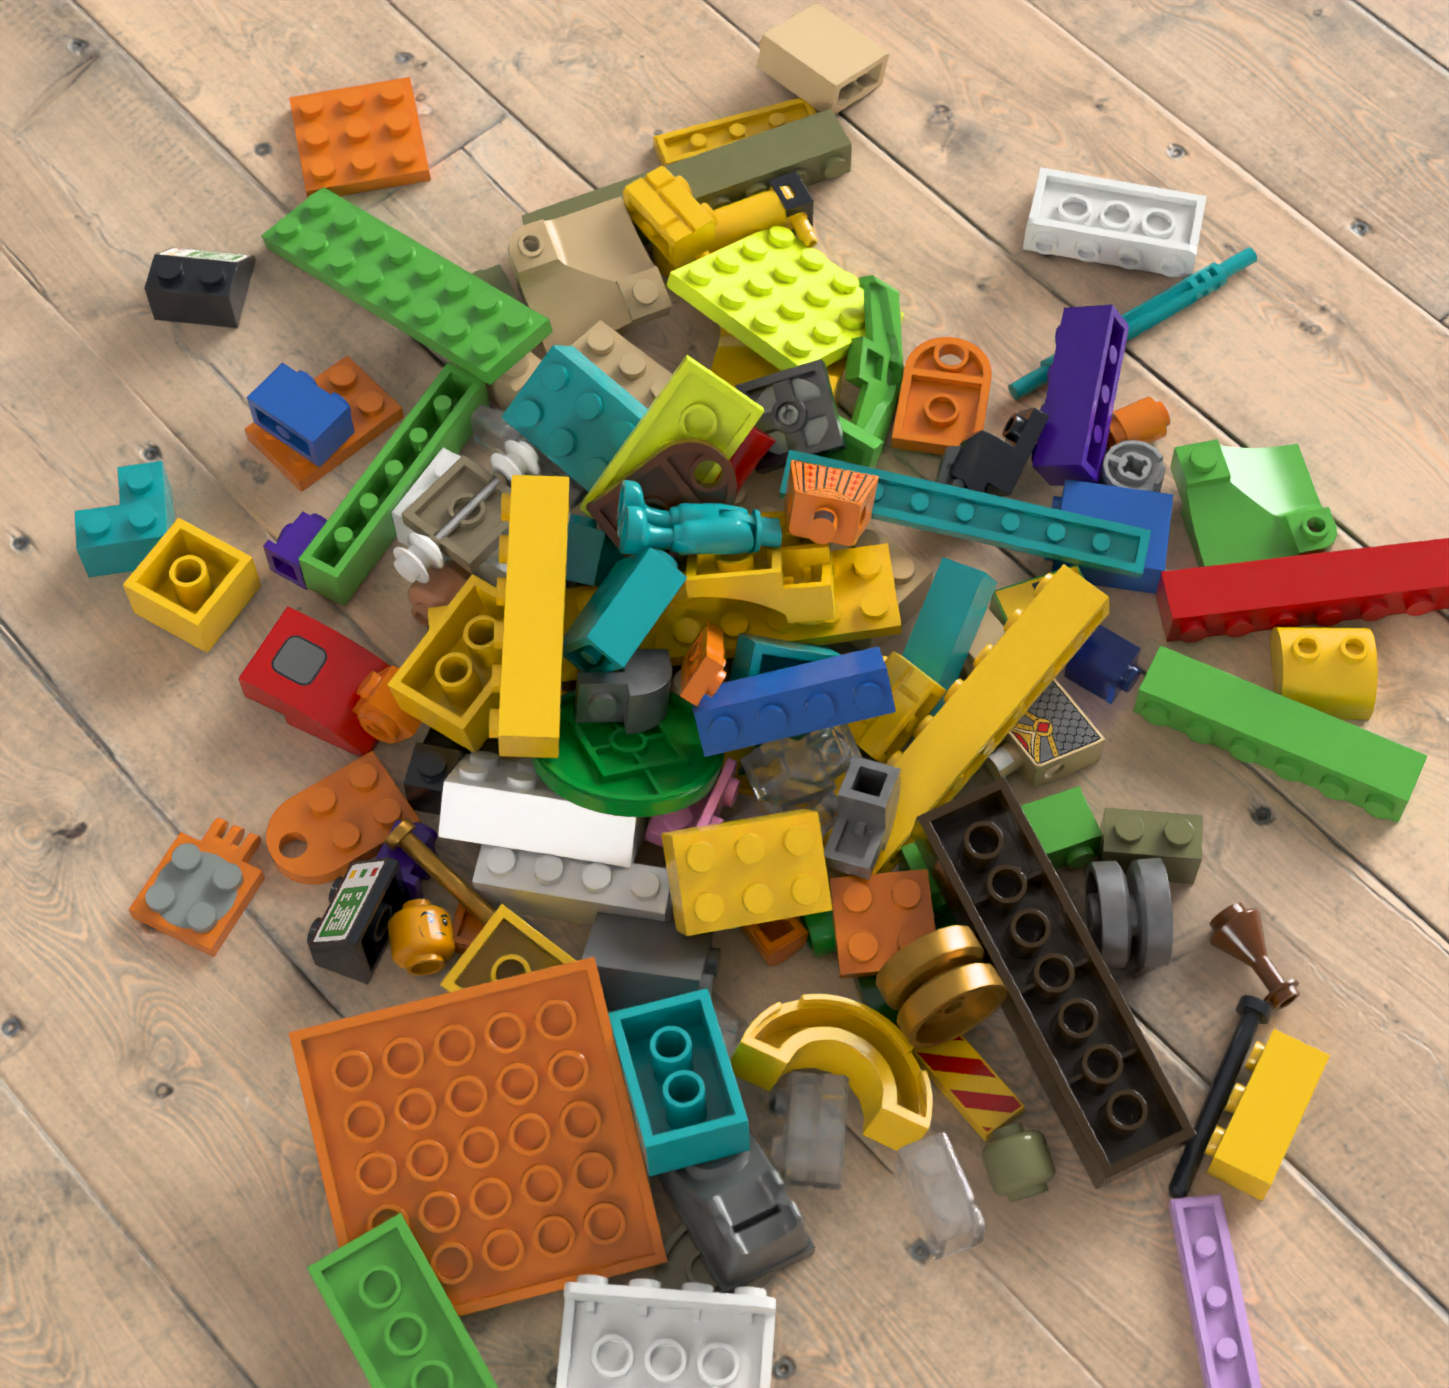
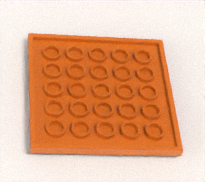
(489, 1130)

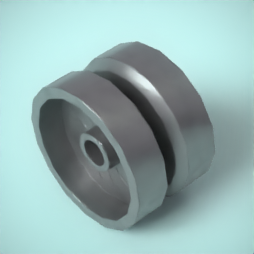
(1130, 912)

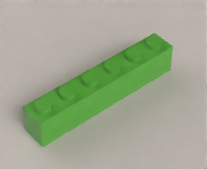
(363, 521)
(1279, 734)

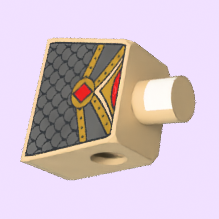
(1048, 741)

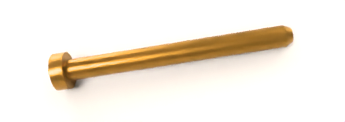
(439, 870)

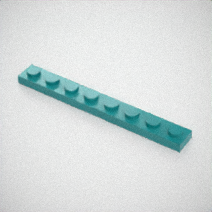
(998, 520)

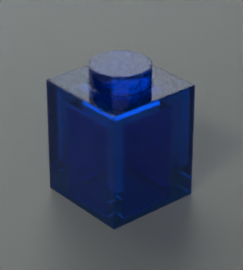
(1105, 665)

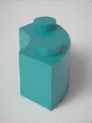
(589, 552)

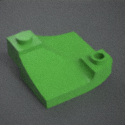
(1249, 503)

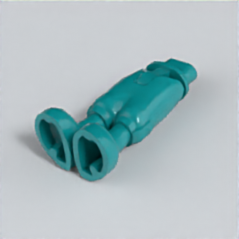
(691, 527)

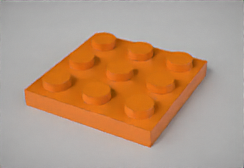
(360, 138)

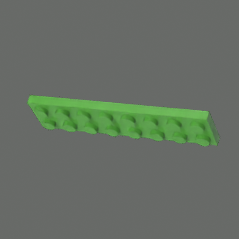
(408, 285)

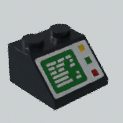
(199, 286)
(355, 924)

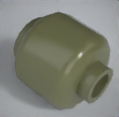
(1018, 1162)

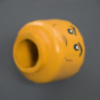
(421, 937)

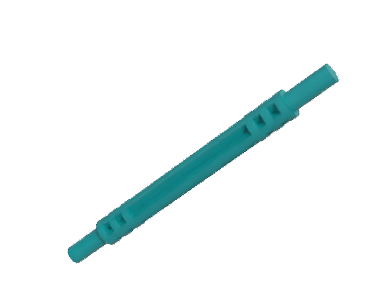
(1155, 309)

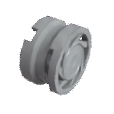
(1133, 466)

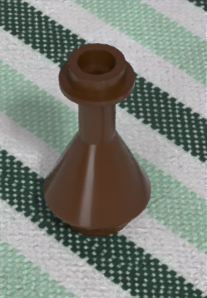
(1241, 935)

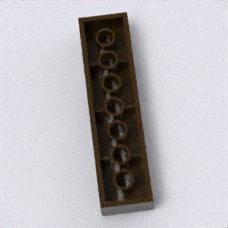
(1058, 986)

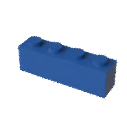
(794, 701)

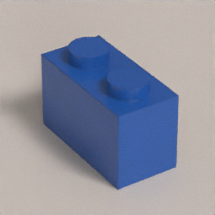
(301, 414)

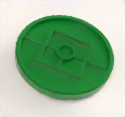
(630, 772)

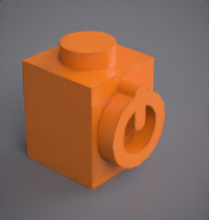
(379, 710)

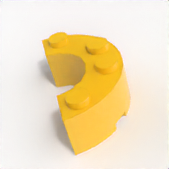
(847, 1041)

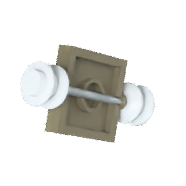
(462, 513)

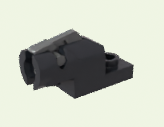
(990, 463)

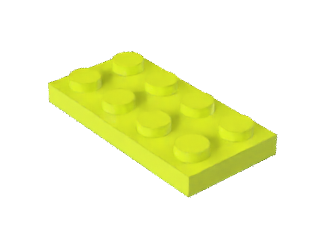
(688, 406)

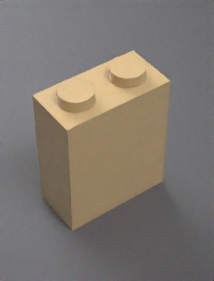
(822, 59)

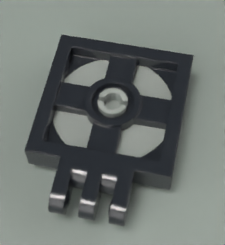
(796, 413)

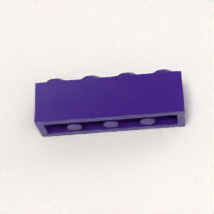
(1080, 394)

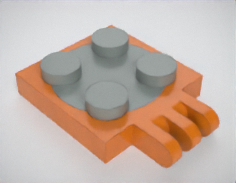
(201, 887)

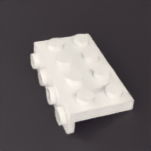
(1115, 223)
(664, 1336)

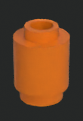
(1139, 421)

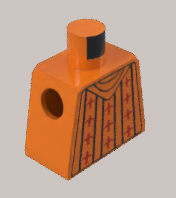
(828, 503)

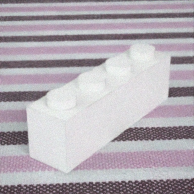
(569, 886)

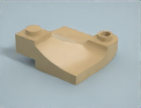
(587, 272)

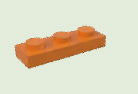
(703, 665)

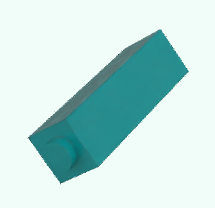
(949, 622)

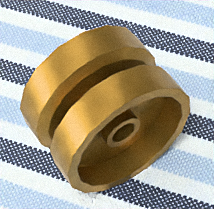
(941, 986)

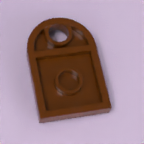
(668, 481)

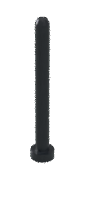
(1252, 1013)

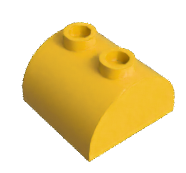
(1326, 669)

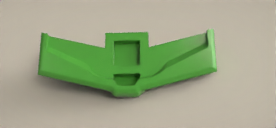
(877, 360)

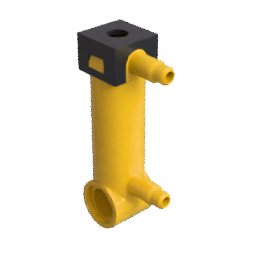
(784, 205)

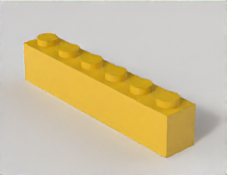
(533, 617)

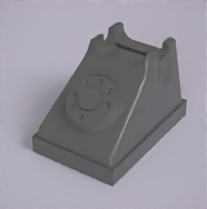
(738, 1217)

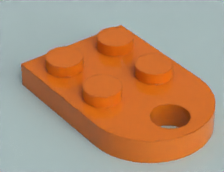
(939, 400)
(339, 821)

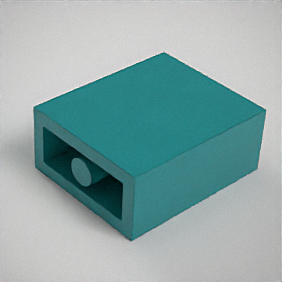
(622, 611)

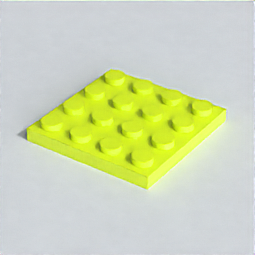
(777, 298)

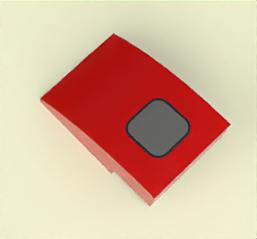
(312, 680)

